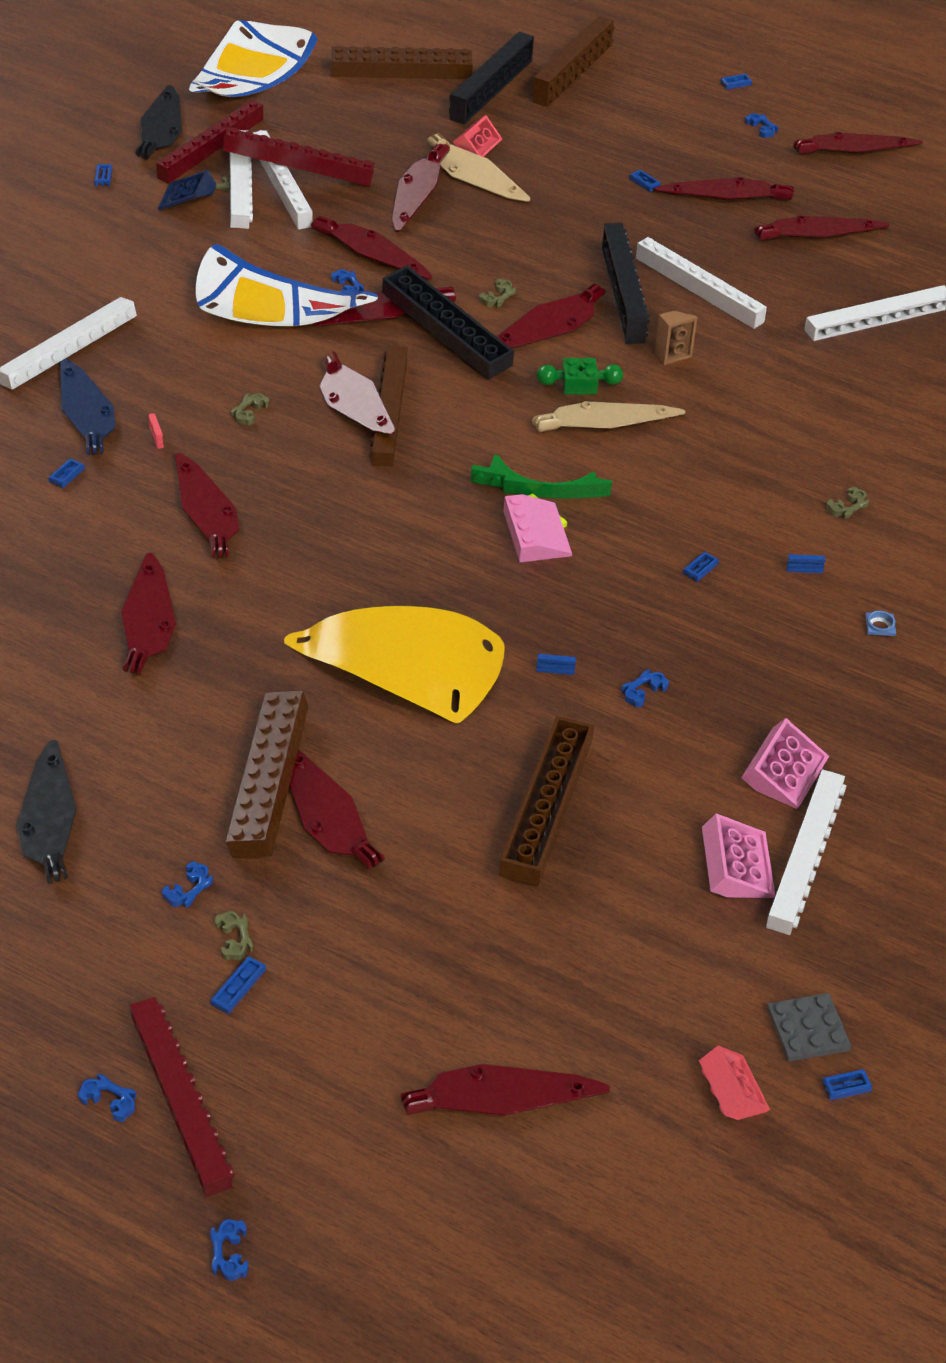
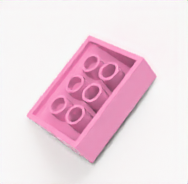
(535, 528)
(785, 765)
(737, 859)

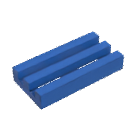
(736, 81)
(103, 180)
(644, 180)
(69, 473)
(805, 563)
(703, 568)
(556, 664)
(847, 1088)

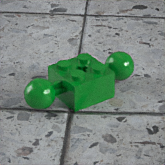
(579, 375)

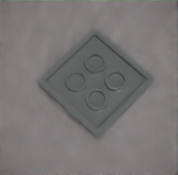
(808, 1027)

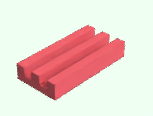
(155, 430)

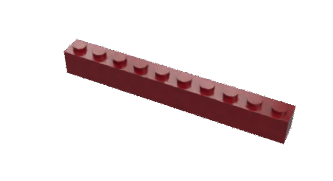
(207, 142)
(298, 156)
(181, 1097)

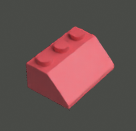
(479, 137)
(733, 1084)

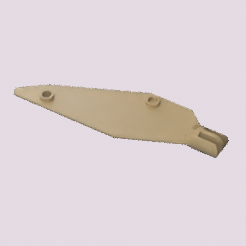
(477, 171)
(603, 415)

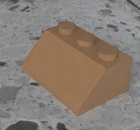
(675, 336)

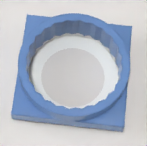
(884, 617)

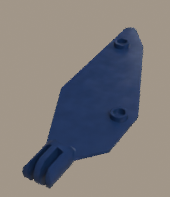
(86, 406)

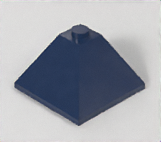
(188, 189)

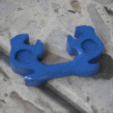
(765, 131)
(343, 275)
(637, 697)
(194, 873)
(125, 1106)
(229, 1269)

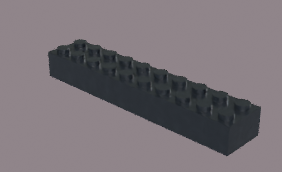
(491, 78)
(625, 283)
(448, 322)

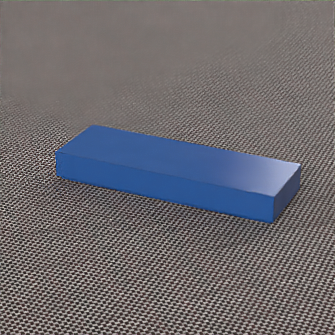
(238, 985)

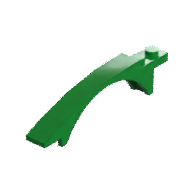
(512, 483)

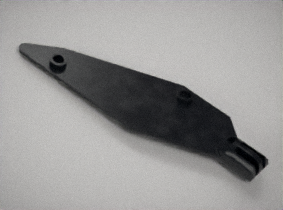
(160, 123)
(47, 813)

